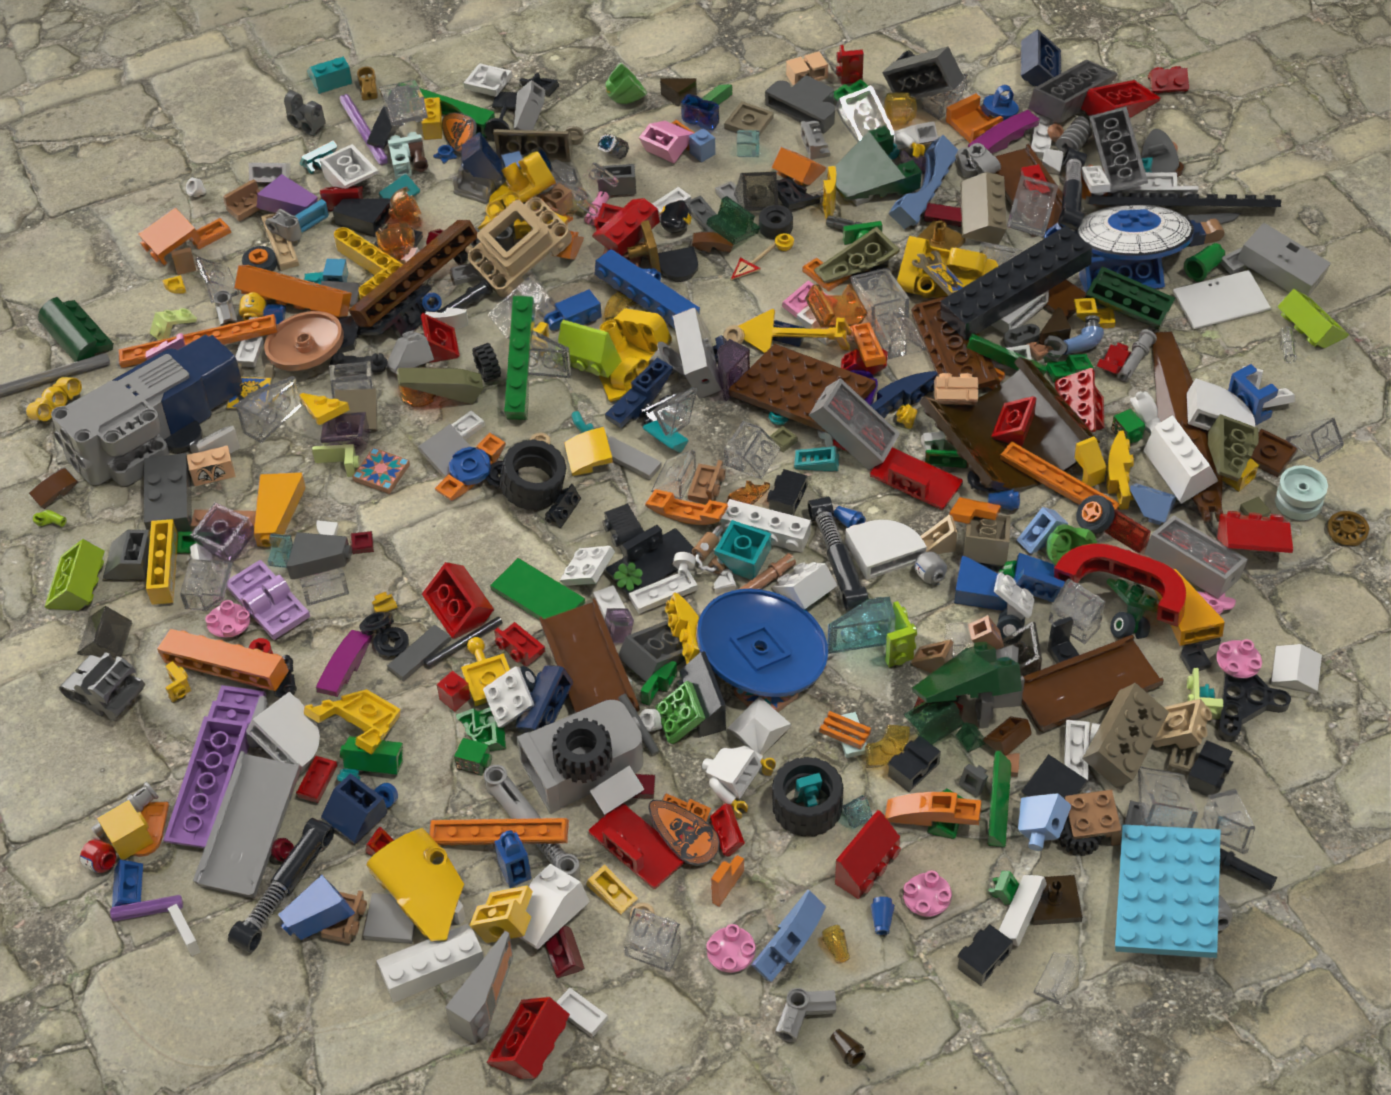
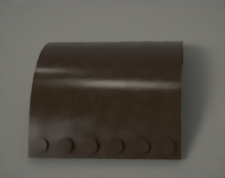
(1050, 435)

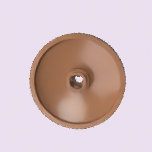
(304, 341)

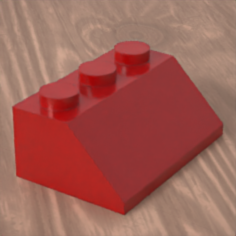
(625, 226)
(1255, 532)
(457, 600)
(867, 856)
(529, 1037)

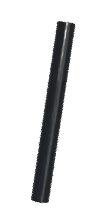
(462, 642)

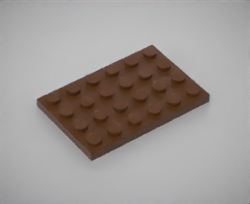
(793, 383)

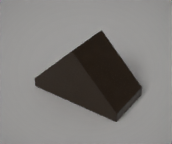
(677, 88)
(1056, 326)

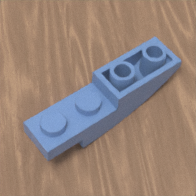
(791, 937)

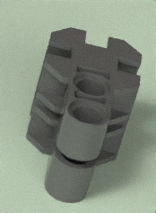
(103, 685)

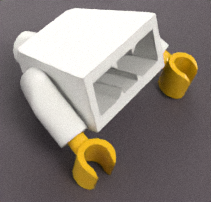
(915, 136)
(733, 772)

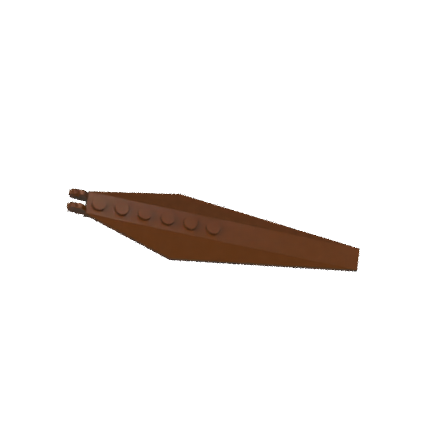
(1171, 388)

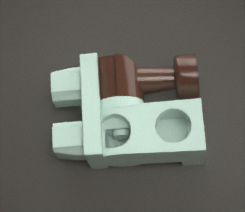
(404, 149)

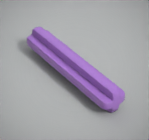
(145, 908)

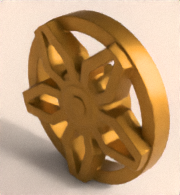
(1348, 528)

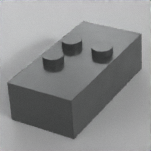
(168, 491)

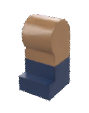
(1206, 232)

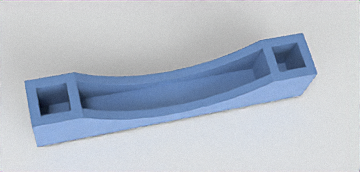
(938, 158)

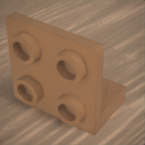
(1094, 816)

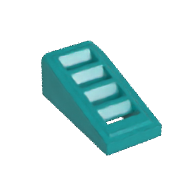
(829, 463)

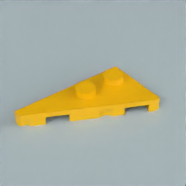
(323, 408)

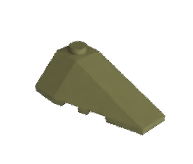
(862, 254)
(444, 382)
(1231, 445)

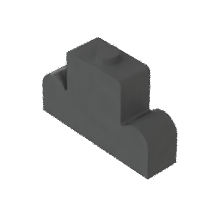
(804, 101)

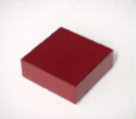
(362, 542)
(648, 784)

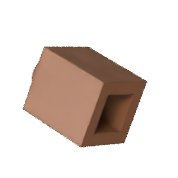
(986, 631)

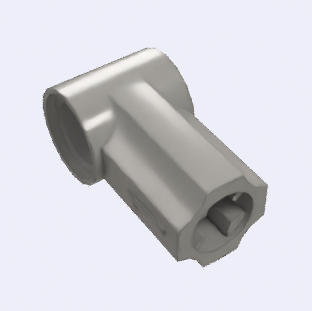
(224, 307)

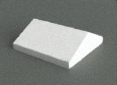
(1296, 668)

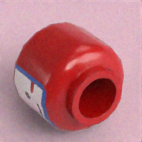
(98, 856)

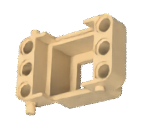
(523, 256)

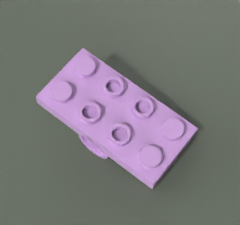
(267, 599)

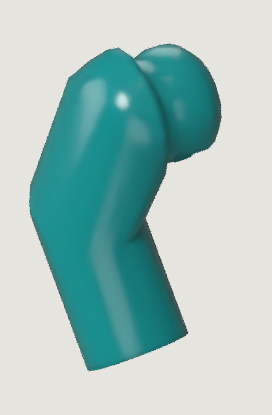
(579, 422)

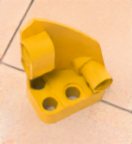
(519, 185)
(963, 263)
(636, 341)
(421, 888)

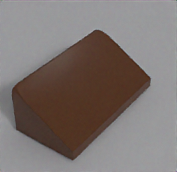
(1009, 734)

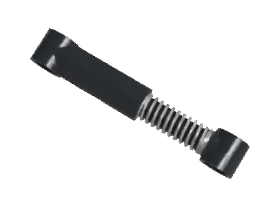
(1072, 190)
(844, 570)
(314, 837)

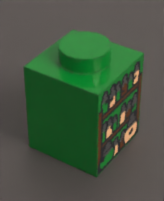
(1130, 424)
(472, 756)

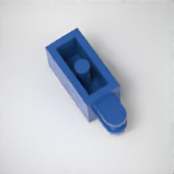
(577, 309)
(512, 859)

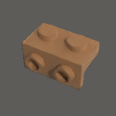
(243, 200)
(706, 482)
(348, 927)

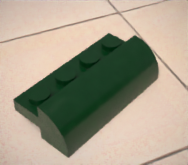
(1130, 298)
(73, 329)

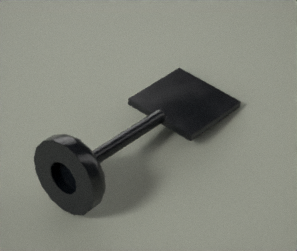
(504, 101)

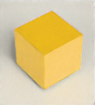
(125, 830)

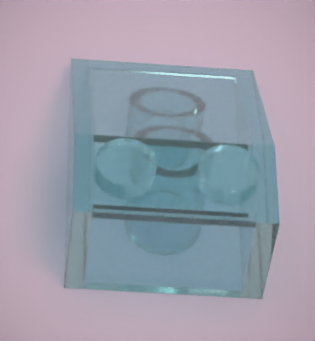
(862, 626)

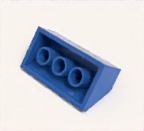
(1144, 271)

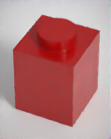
(453, 691)

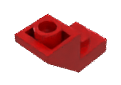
(1115, 358)
(854, 361)

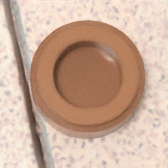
(1055, 132)

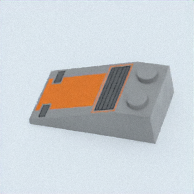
(477, 999)

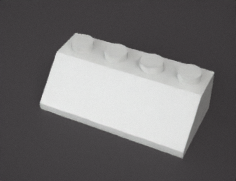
(1178, 460)
(430, 963)

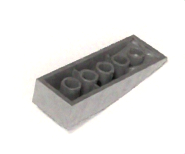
(1066, 92)
(1118, 149)

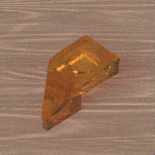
(750, 493)

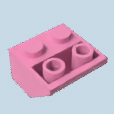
(665, 140)

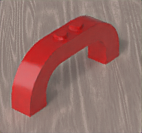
(1129, 566)

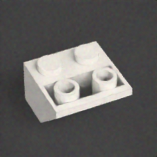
(806, 583)

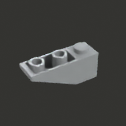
(528, 106)

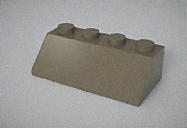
(555, 143)
(983, 208)

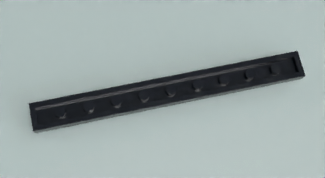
(1191, 200)

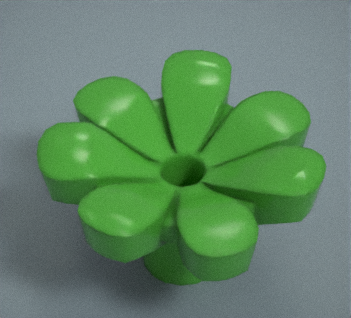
(628, 576)

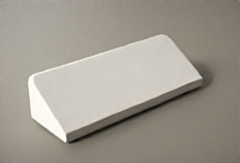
(1022, 907)

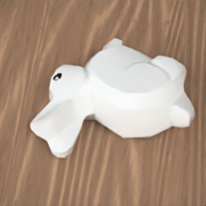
(1146, 410)

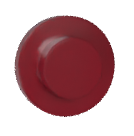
(281, 849)

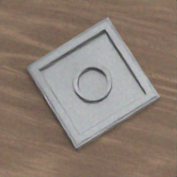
(442, 447)
(387, 921)

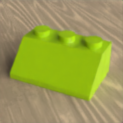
(1311, 320)
(589, 348)
(75, 577)

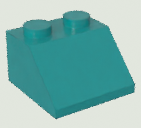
(330, 75)
(743, 549)

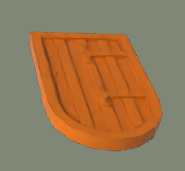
(155, 816)

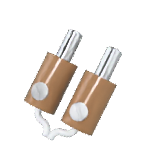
(705, 547)

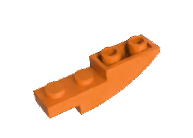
(933, 806)

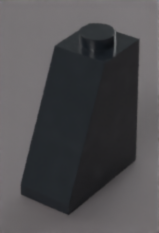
(362, 215)

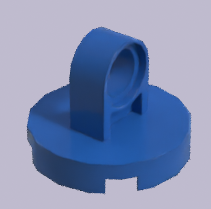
(1000, 105)

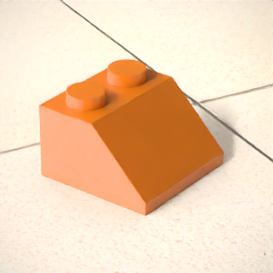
(797, 167)

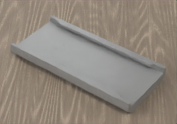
(247, 825)

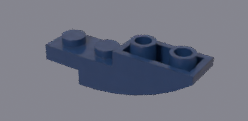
(643, 391)
(905, 391)

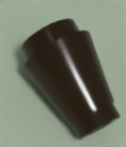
(849, 1049)

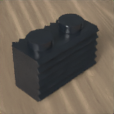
(787, 492)
(621, 524)

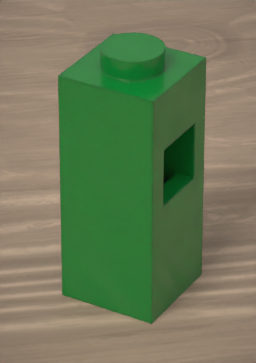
(385, 759)

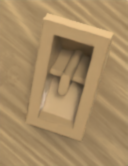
(941, 537)

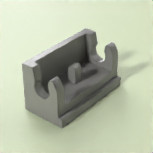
(814, 140)
(473, 187)

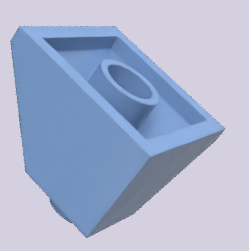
(1153, 503)

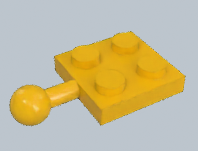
(483, 671)

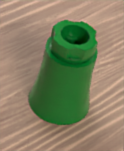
(1201, 264)

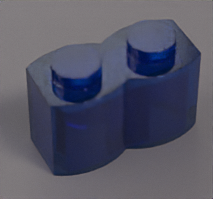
(700, 112)

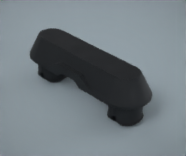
(377, 361)

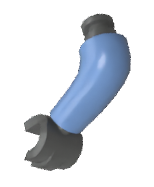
(1088, 339)

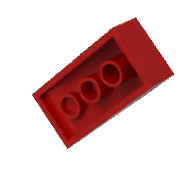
(1119, 95)

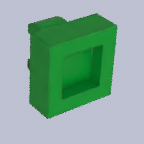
(1005, 887)

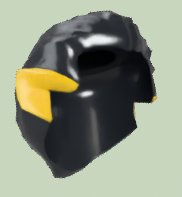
(675, 216)

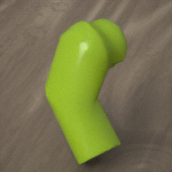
(49, 517)

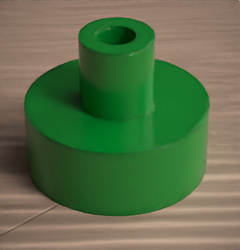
(1009, 568)

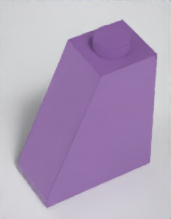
(285, 195)

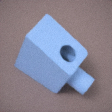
(1042, 818)

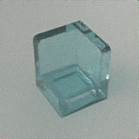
(748, 143)
(280, 550)

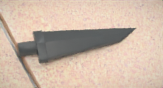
(1222, 218)

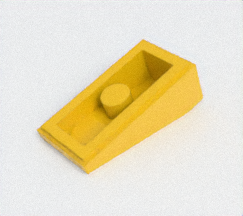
(611, 889)

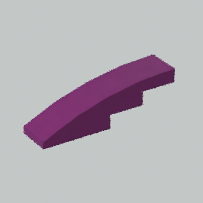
(1008, 130)
(343, 663)

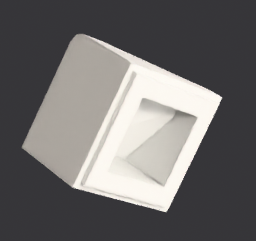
(1052, 160)

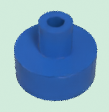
(388, 792)

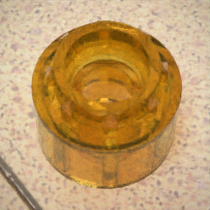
(900, 108)

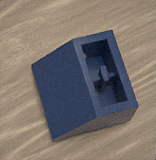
(353, 808)

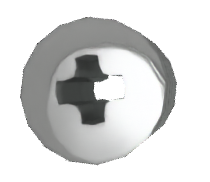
(1075, 135)

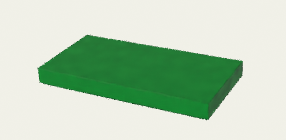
(535, 591)

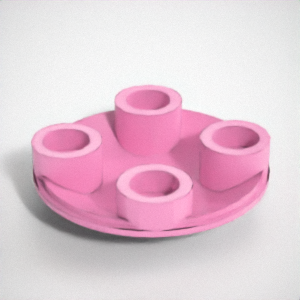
(228, 619)
(1239, 658)
(927, 894)
(731, 949)

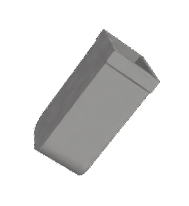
(538, 760)

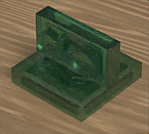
(733, 222)
(934, 720)

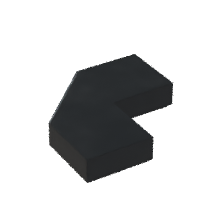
(1194, 655)

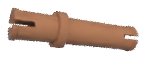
(774, 571)

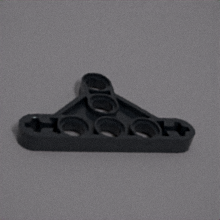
(1245, 705)

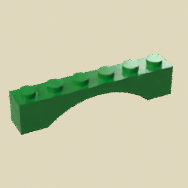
(451, 105)
(519, 357)

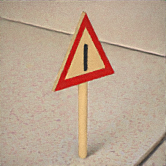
(744, 267)

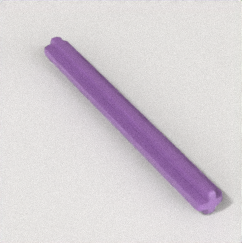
(362, 127)

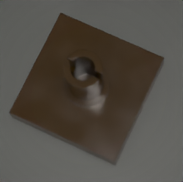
(1058, 902)

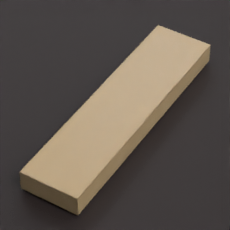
(283, 248)

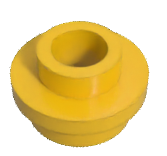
(784, 242)

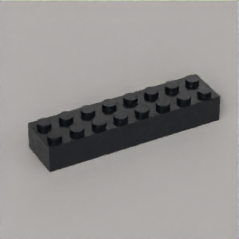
(1016, 282)

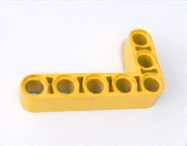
(366, 256)

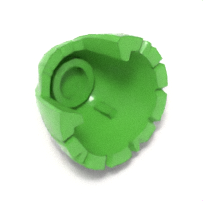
(623, 86)
(1065, 539)

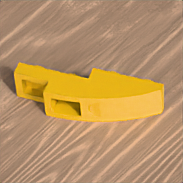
(1118, 470)
(683, 624)

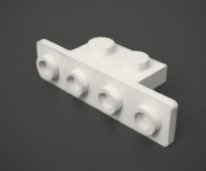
(1161, 183)

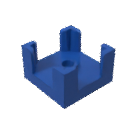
(1250, 395)

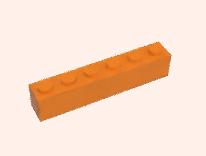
(292, 290)
(223, 659)

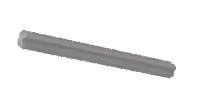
(54, 374)

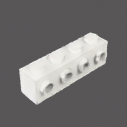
(786, 530)

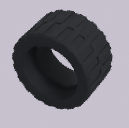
(538, 455)
(807, 820)

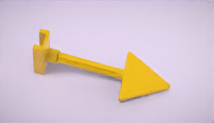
(761, 330)

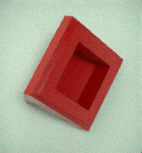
(378, 841)

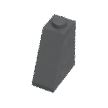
(317, 554)

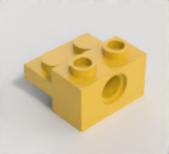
(501, 913)

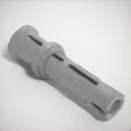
(1139, 350)
(138, 801)

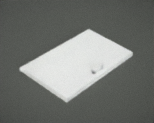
(1213, 303)

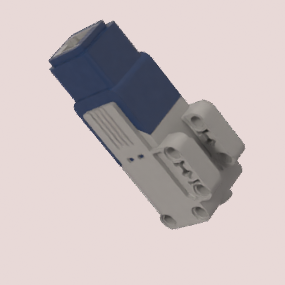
(131, 416)

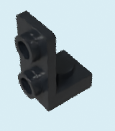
(1059, 640)

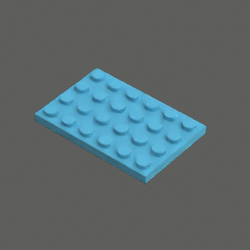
(1168, 891)

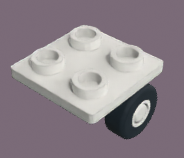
(1019, 605)
(510, 694)

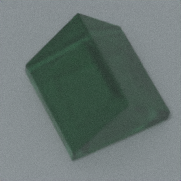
(970, 737)

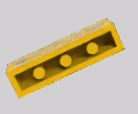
(162, 562)

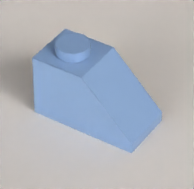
(1039, 529)

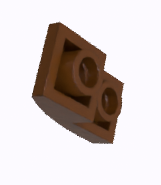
(705, 240)
(57, 484)

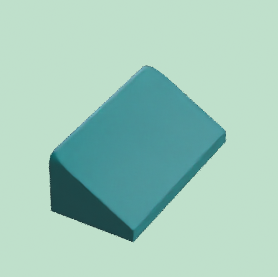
(401, 182)
(676, 442)

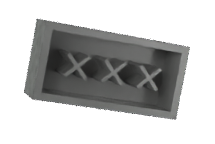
(924, 74)

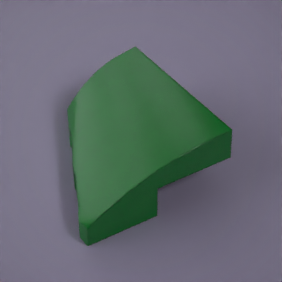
(483, 728)

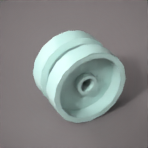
(1301, 492)

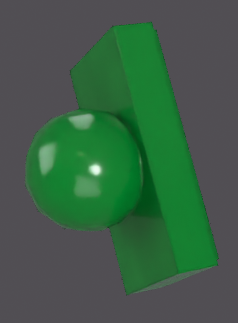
(854, 232)

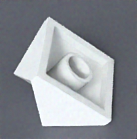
(759, 726)

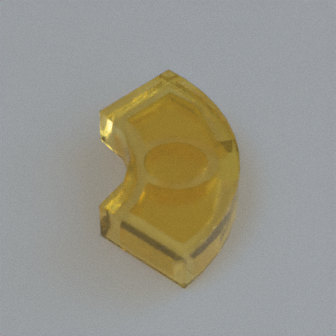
(616, 304)
(892, 743)

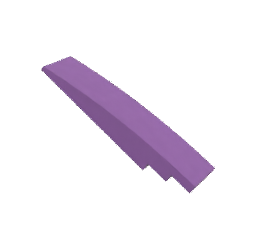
(211, 766)

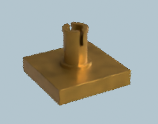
(942, 236)
(649, 247)

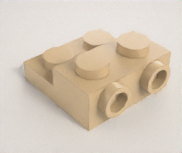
(1184, 725)

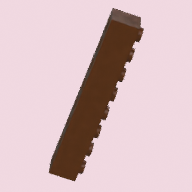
(413, 273)

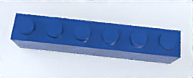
(641, 286)

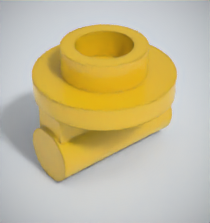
(906, 415)
(384, 602)

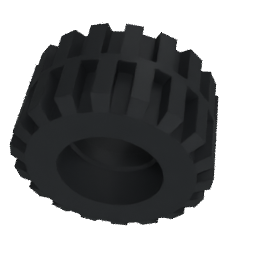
(587, 765)

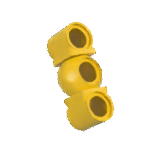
(46, 402)

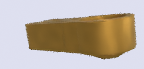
(367, 84)

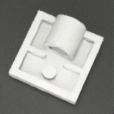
(487, 79)
(587, 565)

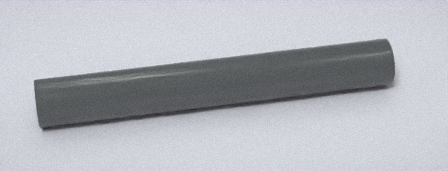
(646, 737)

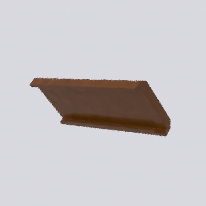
(1010, 168)
(949, 349)
(589, 656)
(1086, 683)

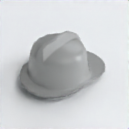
(669, 356)

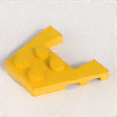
(365, 711)

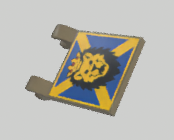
(939, 272)
(251, 384)

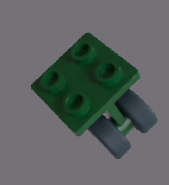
(1137, 602)

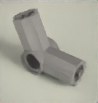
(793, 1016)

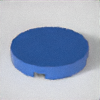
(470, 465)

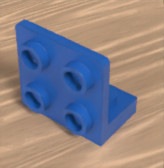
(1037, 577)

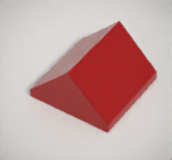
(334, 195)
(440, 339)
(1015, 421)

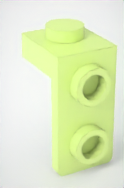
(164, 320)
(338, 453)
(1214, 704)

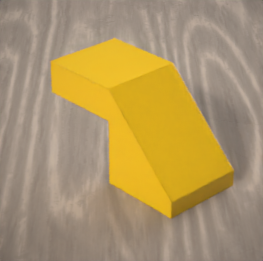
(1087, 307)
(1091, 460)

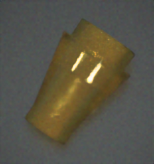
(836, 942)

